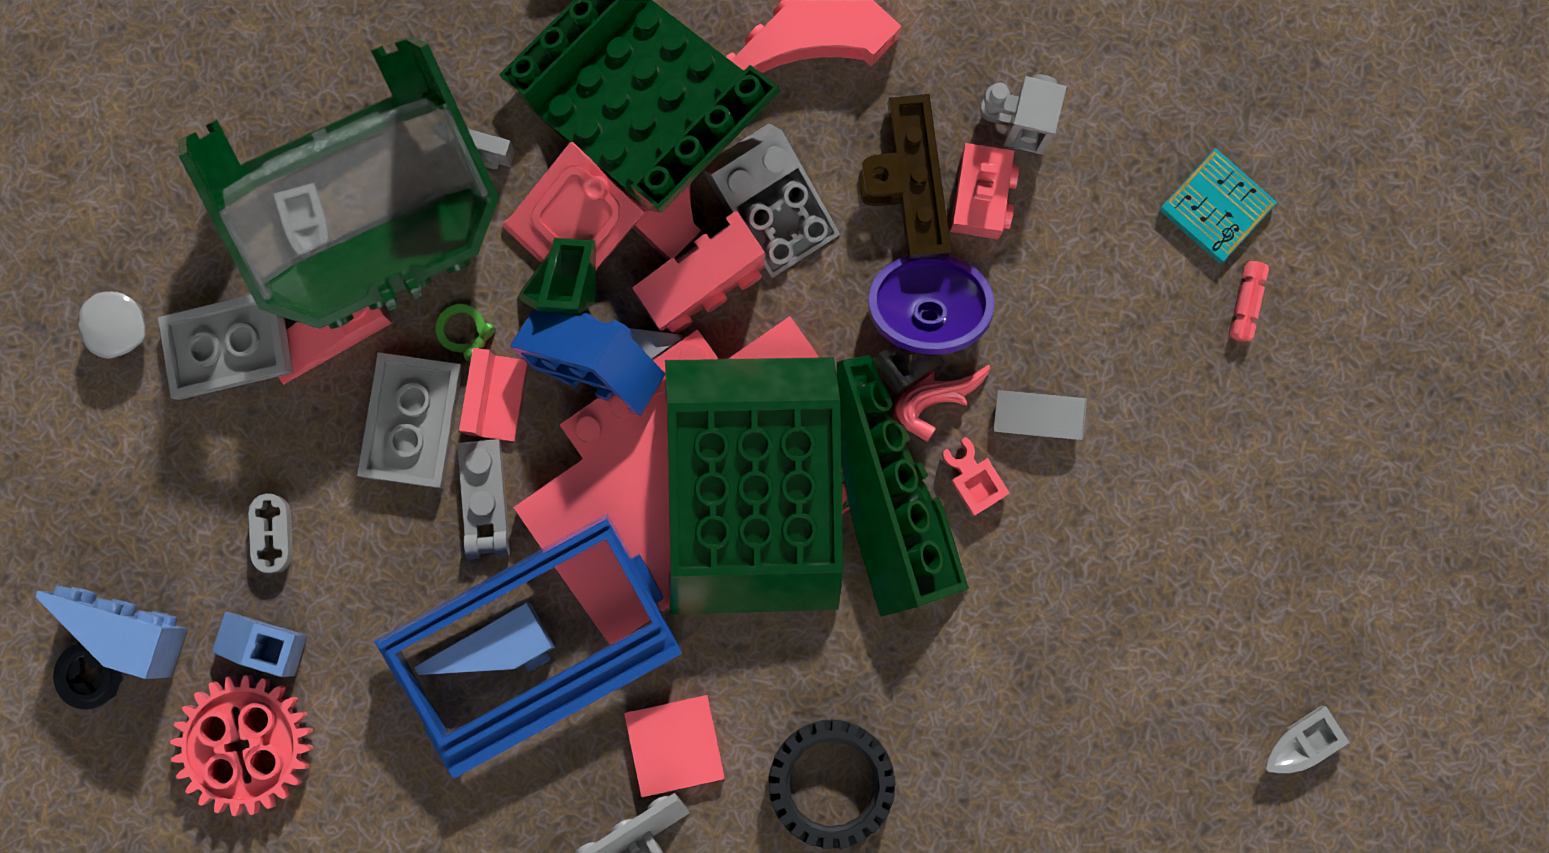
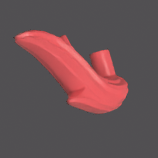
(929, 392)

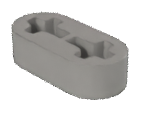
(260, 533)

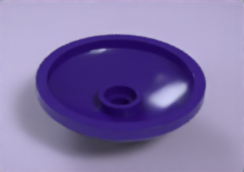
(935, 290)

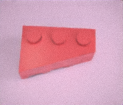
(701, 276)

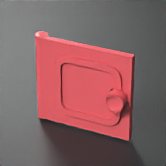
(571, 207)

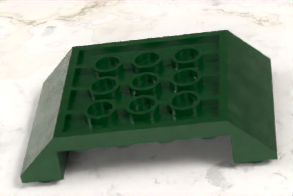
(637, 94)
(754, 485)

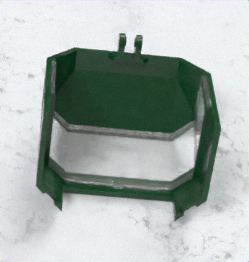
(355, 203)

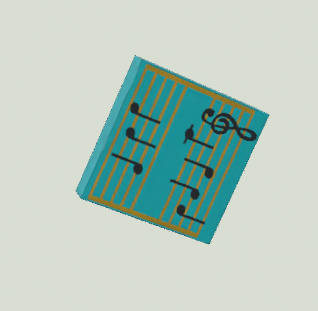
(1218, 206)

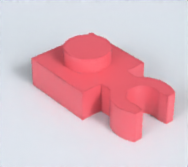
(977, 483)

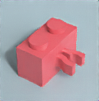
(983, 191)

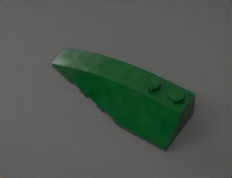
(894, 517)

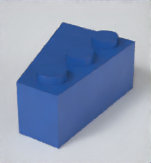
(589, 352)

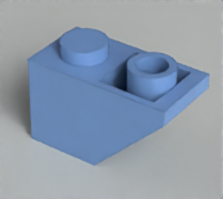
(259, 645)

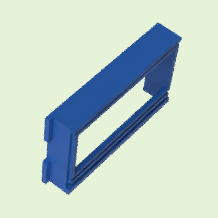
(559, 694)

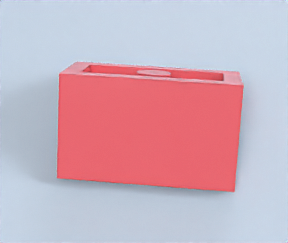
(493, 396)

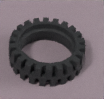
(839, 835)

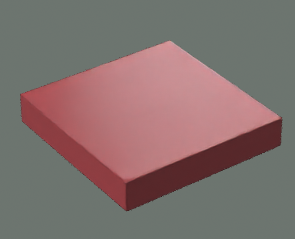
(674, 745)

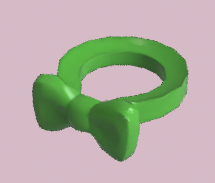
(485, 330)

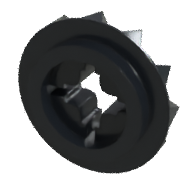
(82, 694)

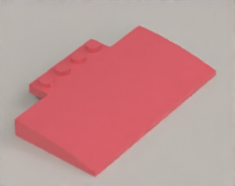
(628, 480)

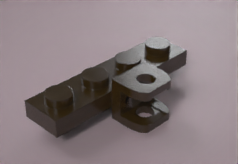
(911, 177)

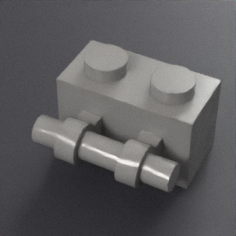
(1029, 115)

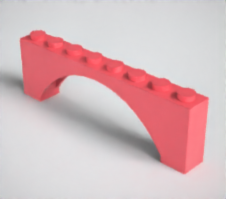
(795, 33)

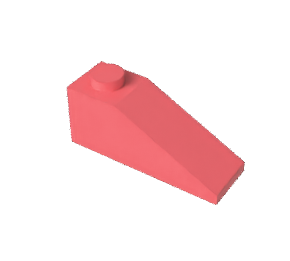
(314, 346)

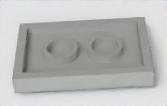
(223, 347)
(410, 420)

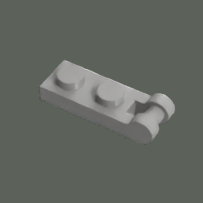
(483, 497)

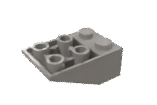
(772, 197)

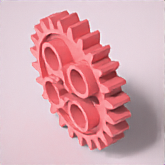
(203, 752)

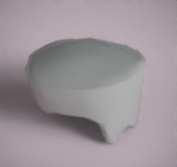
(111, 324)

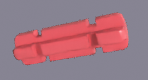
(1249, 301)

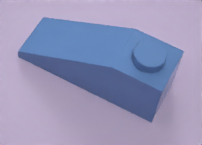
(502, 645)

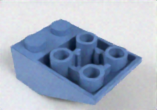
(116, 635)

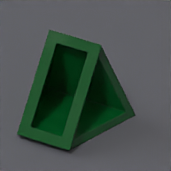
(564, 278)

